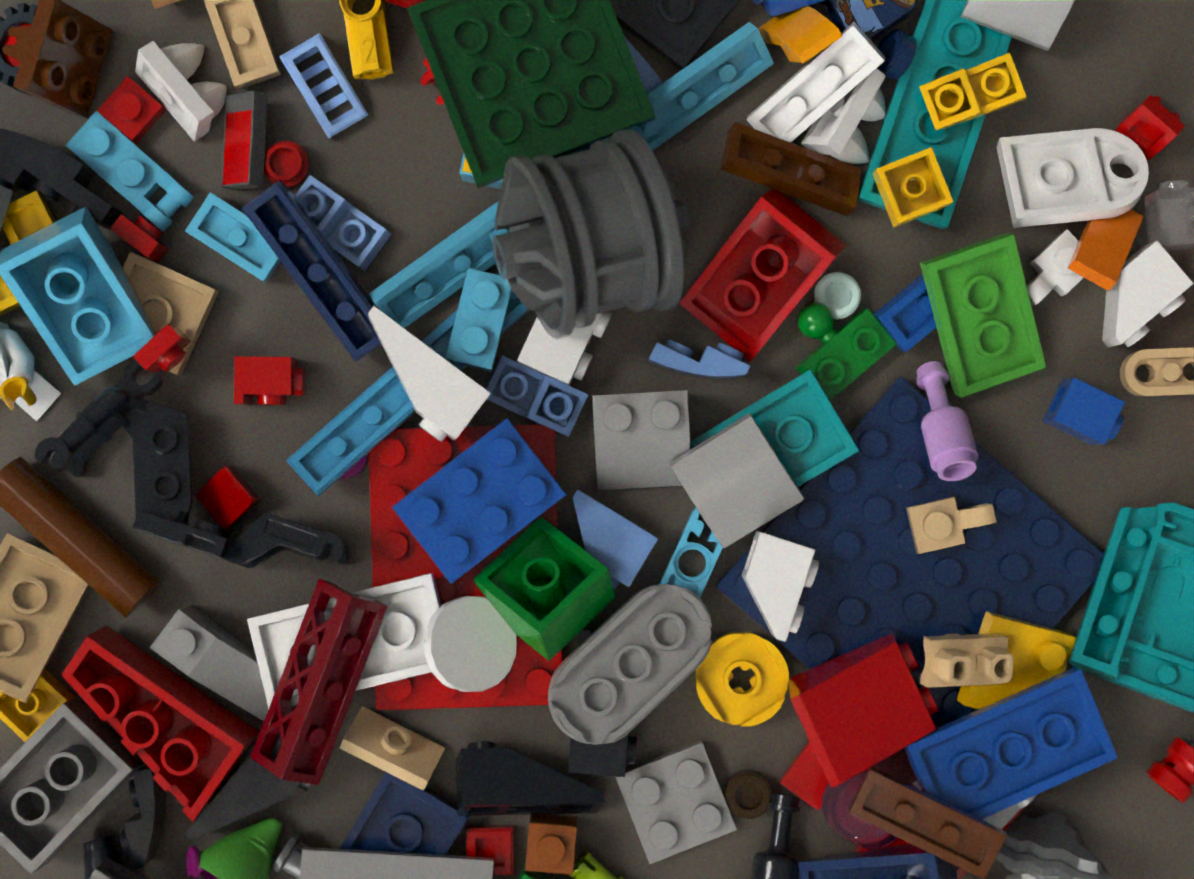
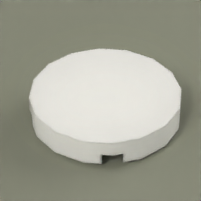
(469, 645)

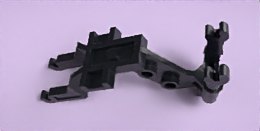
(165, 481)

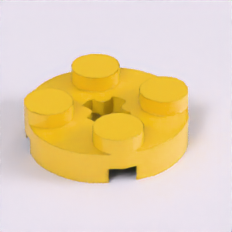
(767, 684)

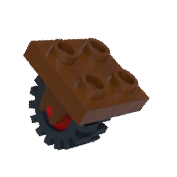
(53, 54)

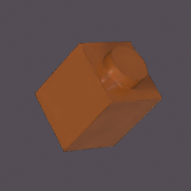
(551, 843)

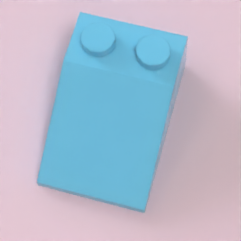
(76, 295)

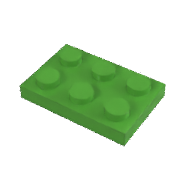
(983, 314)

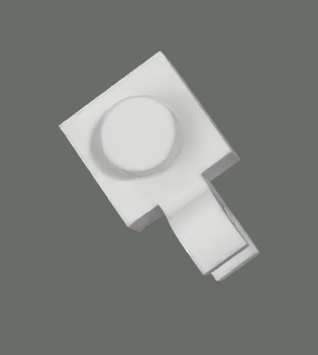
(1053, 268)

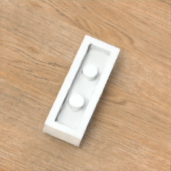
(817, 85)

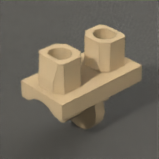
(966, 660)

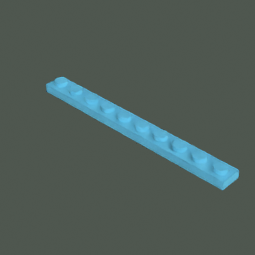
(675, 106)

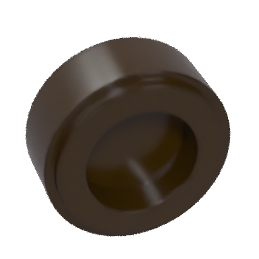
(747, 794)

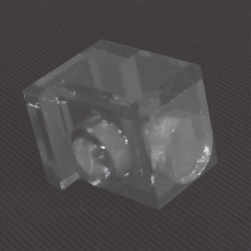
(1171, 215)

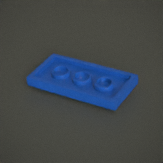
(1014, 747)

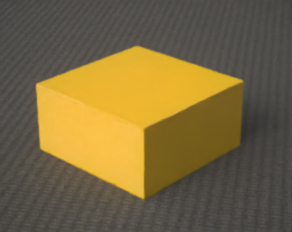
(912, 187)
(43, 702)

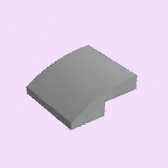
(736, 480)

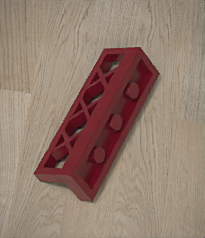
(323, 687)

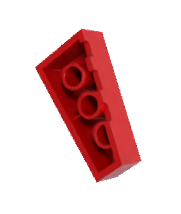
(161, 717)

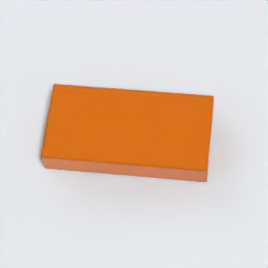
(1105, 248)

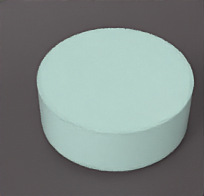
(839, 293)

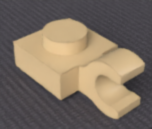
(940, 524)

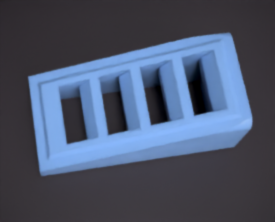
(306, 50)

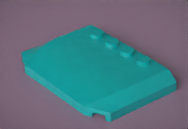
(1143, 606)

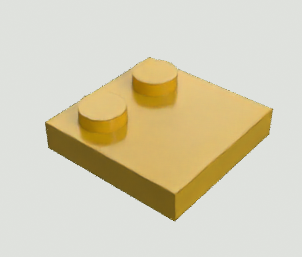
(1037, 655)

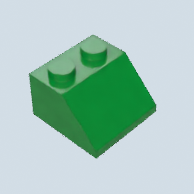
(546, 587)

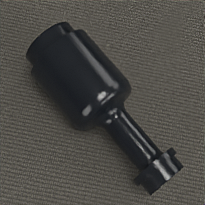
(776, 860)

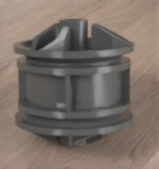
(591, 233)

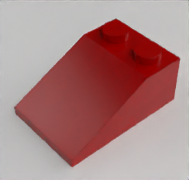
(762, 273)

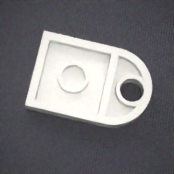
(1070, 176)

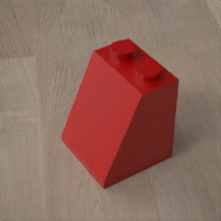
(862, 707)

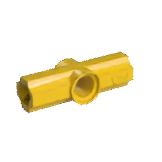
(368, 41)

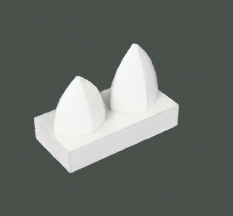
(167, 74)
(837, 128)

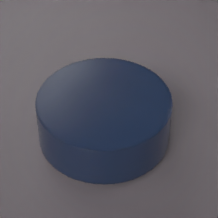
(899, 52)

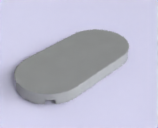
(630, 664)

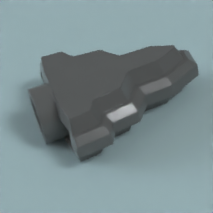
(1049, 849)

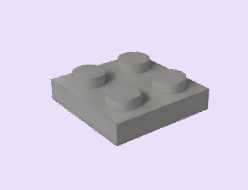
(675, 802)

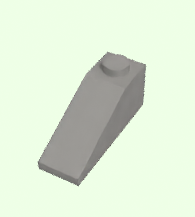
(213, 659)

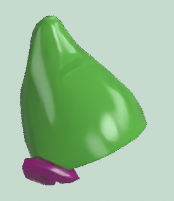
(238, 855)

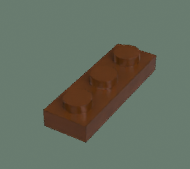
(791, 169)
(927, 822)

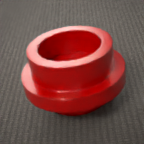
(286, 162)

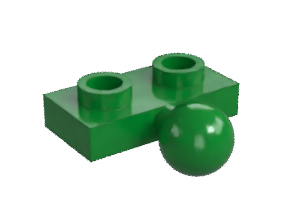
(842, 352)

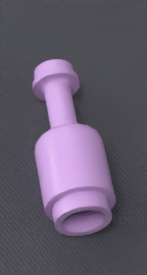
(945, 427)

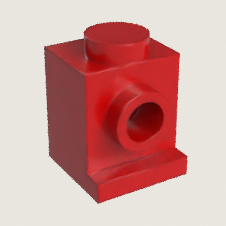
(267, 379)

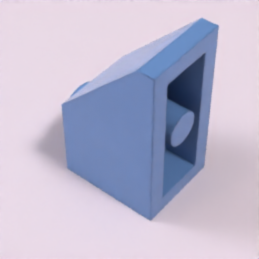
(612, 539)

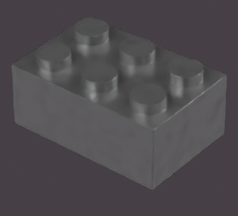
(60, 782)

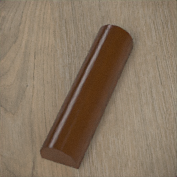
(75, 537)

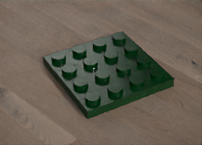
(530, 76)

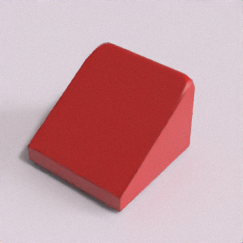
(227, 497)

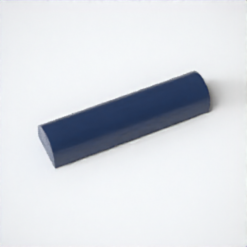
(315, 267)

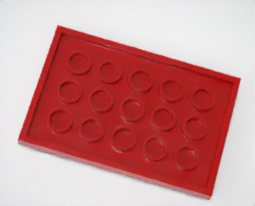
(395, 470)

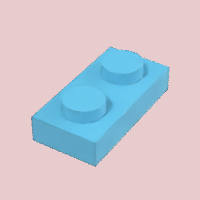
(234, 237)
(479, 320)

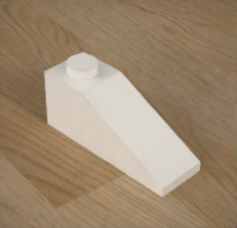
(434, 385)

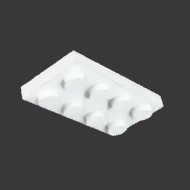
(396, 649)

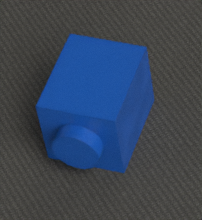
(1085, 412)

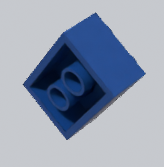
(479, 500)

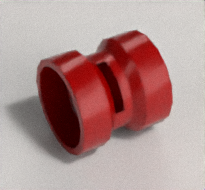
(1176, 771)

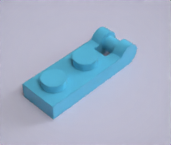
(128, 170)

